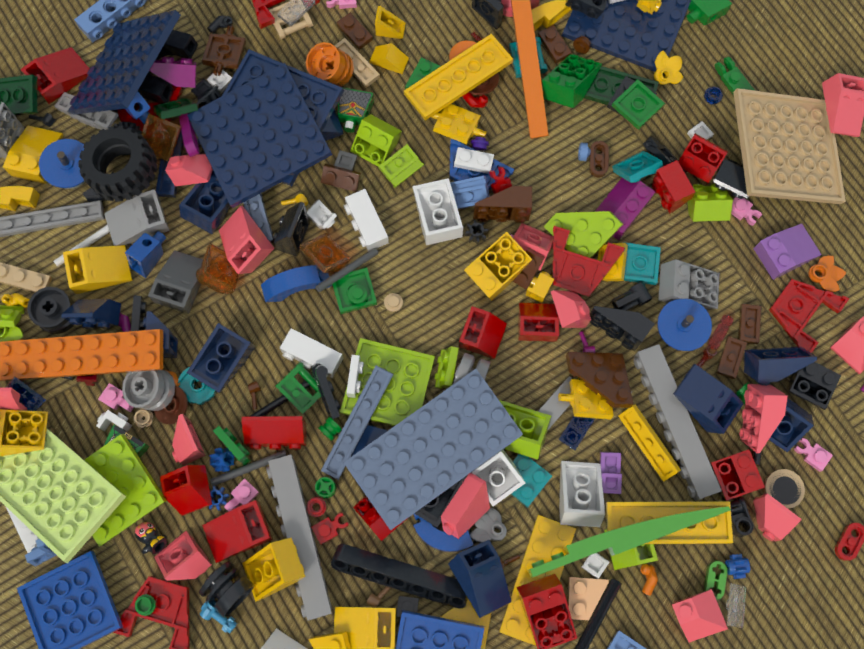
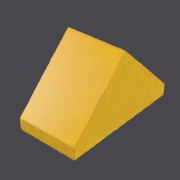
(388, 24)
(390, 58)

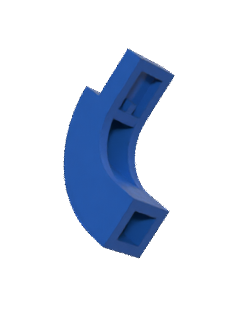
(292, 281)
(440, 540)

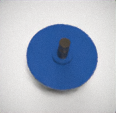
(60, 163)
(684, 324)

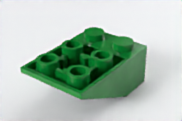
(570, 80)

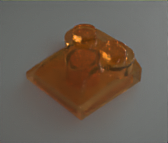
(161, 136)
(325, 253)
(217, 271)

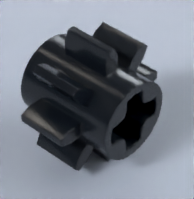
(474, 228)

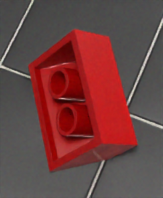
(274, 432)

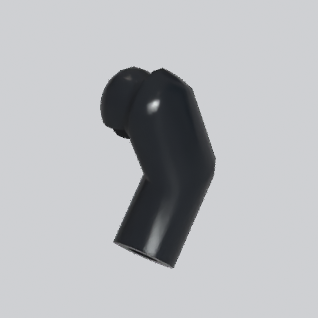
(220, 22)

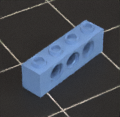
(101, 12)

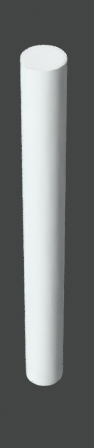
(86, 243)

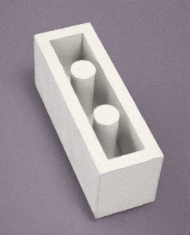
(365, 220)
(310, 351)

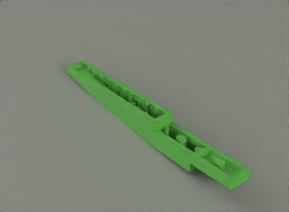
(625, 538)

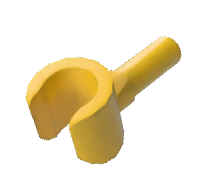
(299, 198)

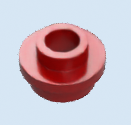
(316, 500)

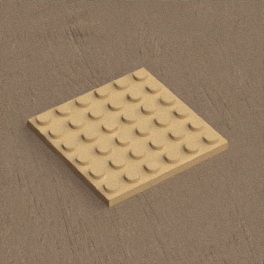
(788, 147)

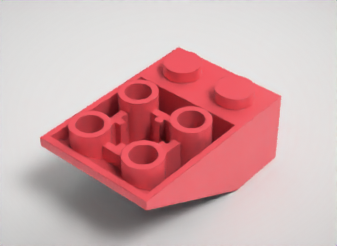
(844, 104)
(244, 242)
(762, 414)

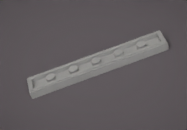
(51, 218)

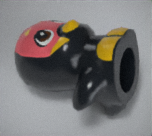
(149, 535)

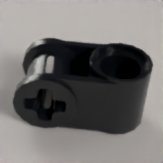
(209, 95)
(741, 515)

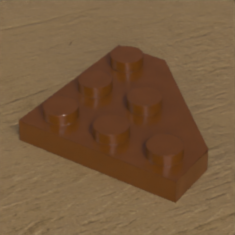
(603, 375)

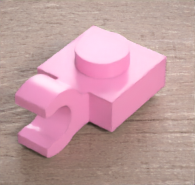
(114, 398)
(242, 495)

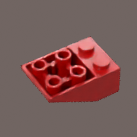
(57, 73)
(237, 531)
(547, 612)

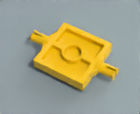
(458, 124)
(586, 402)

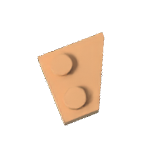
(584, 596)

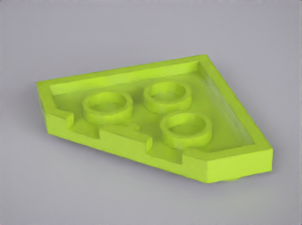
(587, 230)

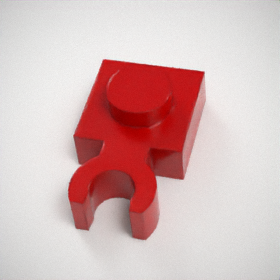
(500, 182)
(326, 529)

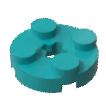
(195, 396)

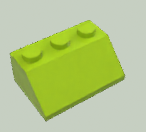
(532, 425)

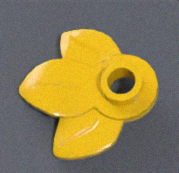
(669, 67)

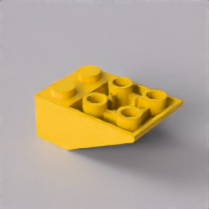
(498, 266)
(96, 268)
(22, 431)
(367, 626)

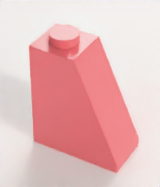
(466, 506)

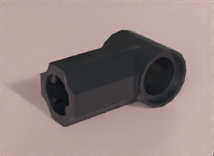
(635, 296)

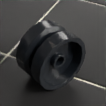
(47, 308)

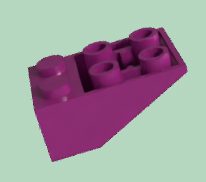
(178, 73)

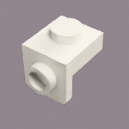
(321, 215)
(108, 417)

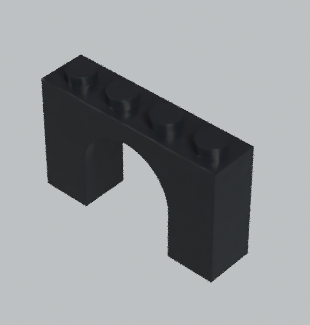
(177, 44)

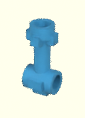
(208, 612)

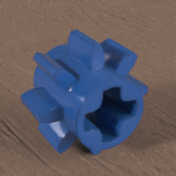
(221, 459)
(221, 501)
(737, 566)

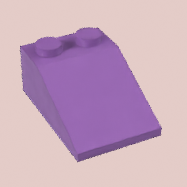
(786, 250)

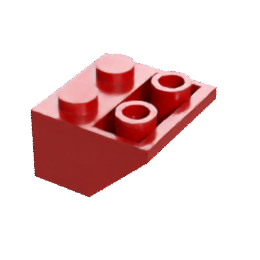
(702, 158)
(672, 186)
(538, 322)
(482, 333)
(737, 475)
(187, 488)
(373, 519)

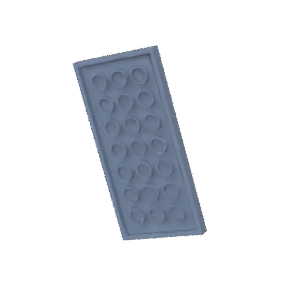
(433, 449)

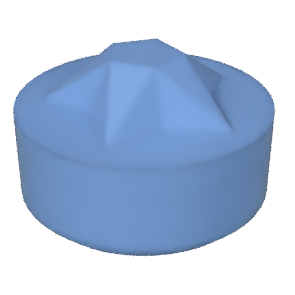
(584, 152)

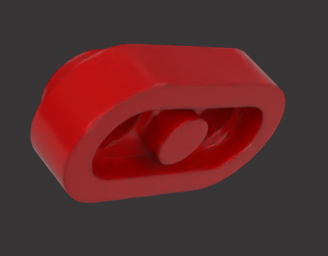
(851, 543)

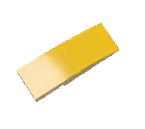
(549, 13)
(18, 195)

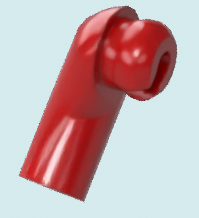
(475, 102)

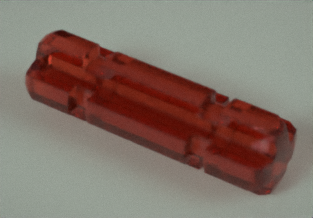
(720, 332)

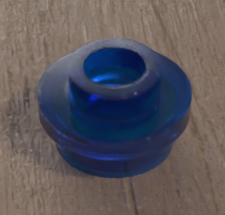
(713, 91)

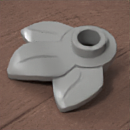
(486, 526)

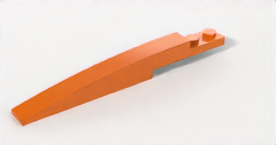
(529, 68)

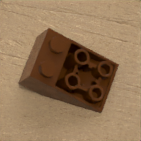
(510, 205)

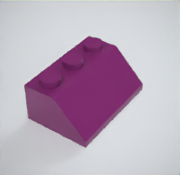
(626, 203)

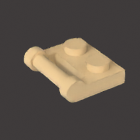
(286, 31)

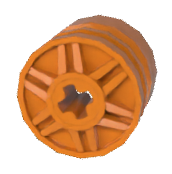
(329, 64)

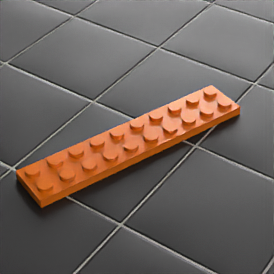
(82, 355)

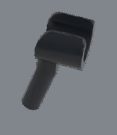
(47, 119)

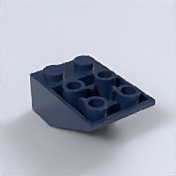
(708, 400)
(481, 577)

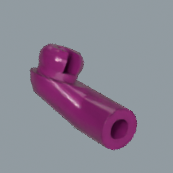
(124, 323)

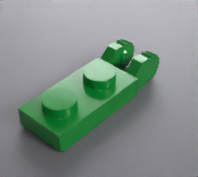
(733, 78)

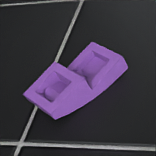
(610, 472)

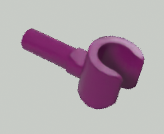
(586, 348)

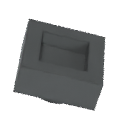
(346, 160)

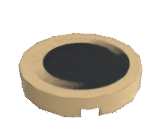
(785, 487)

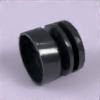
(222, 585)

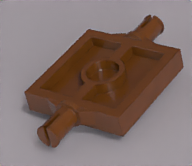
(224, 51)

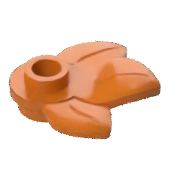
(828, 274)

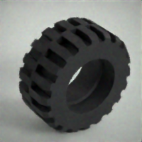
(106, 147)

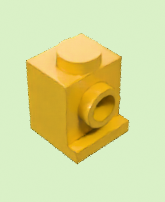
(540, 287)

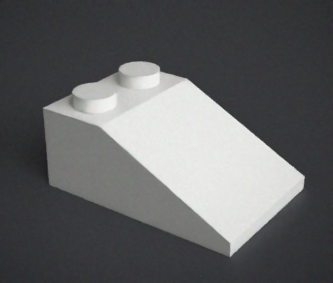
(438, 211)
(581, 494)

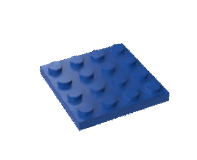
(70, 605)
(433, 632)

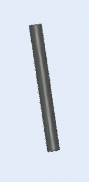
(346, 270)
(245, 469)

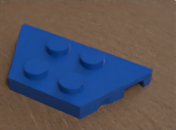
(458, 174)

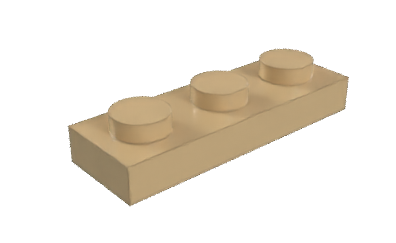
(362, 69)
(23, 278)

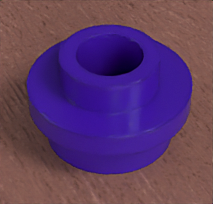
(479, 143)

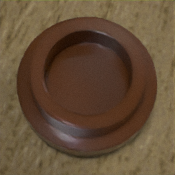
(582, 44)

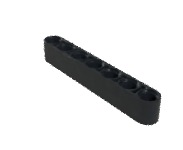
(399, 575)

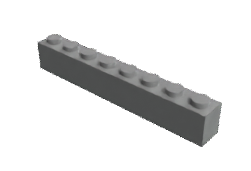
(677, 423)
(298, 526)

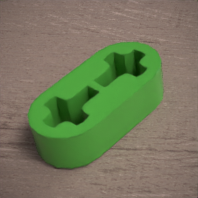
(720, 581)

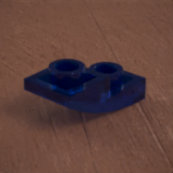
(576, 431)

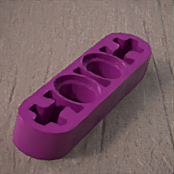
(189, 135)

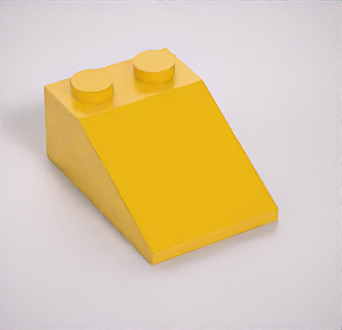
(25, 153)
(274, 568)

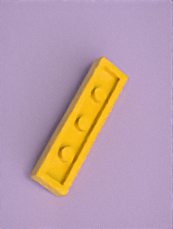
(649, 443)

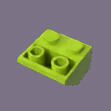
(375, 140)
(710, 204)
(639, 555)

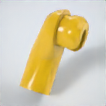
(15, 299)

